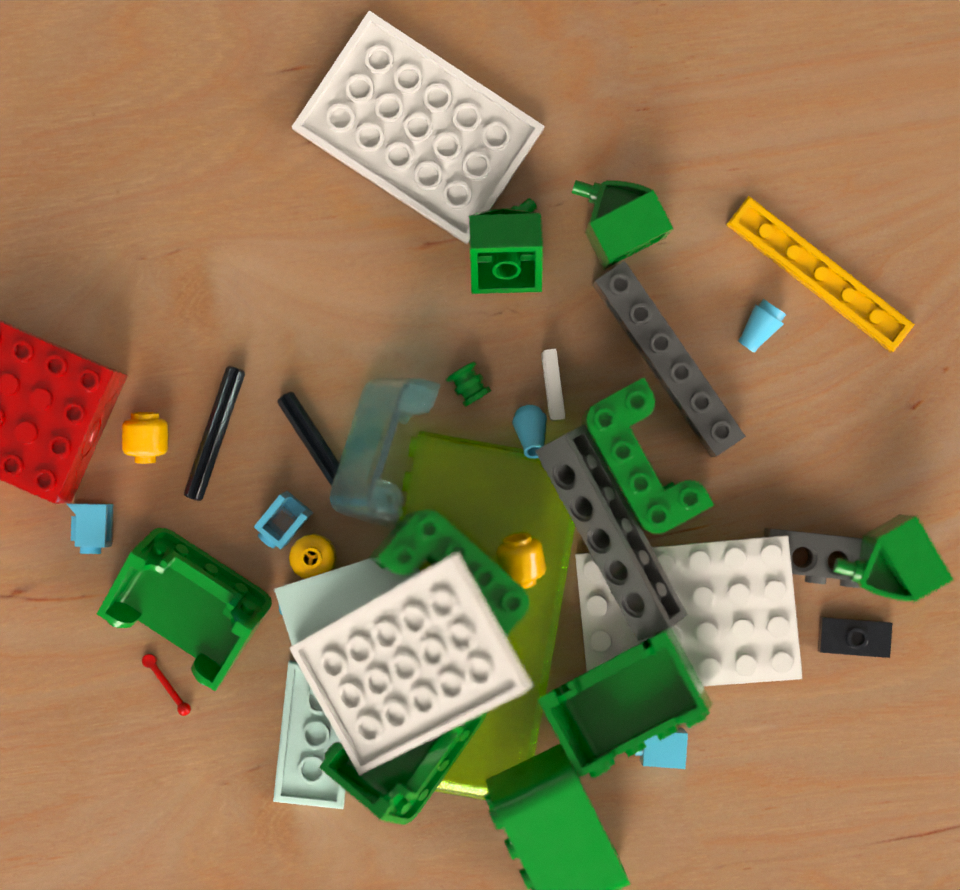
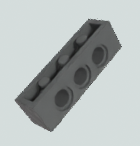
(819, 548)

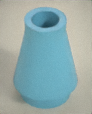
(761, 325)
(530, 428)

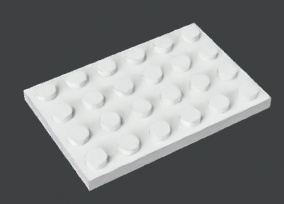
(417, 126)
(736, 605)
(410, 665)

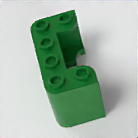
(653, 506)
(432, 538)
(626, 703)
(553, 826)

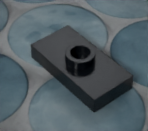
(855, 637)

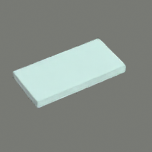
(330, 596)
(302, 748)

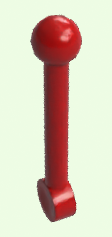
(150, 661)

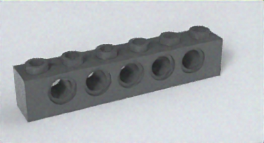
(668, 359)
(611, 533)

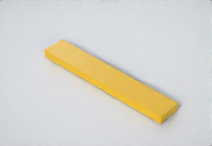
(820, 274)

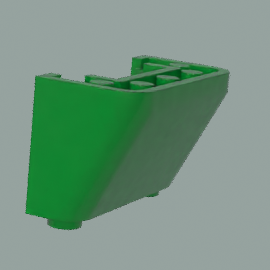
(187, 602)
(405, 783)

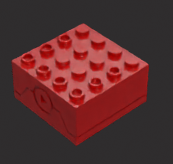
(50, 413)

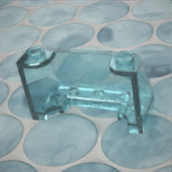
(357, 481)

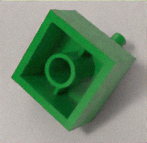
(623, 219)
(506, 250)
(897, 561)

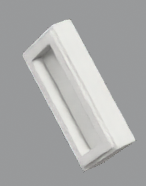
(553, 385)

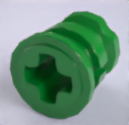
(468, 384)

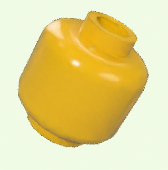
(145, 436)
(324, 552)
(522, 559)

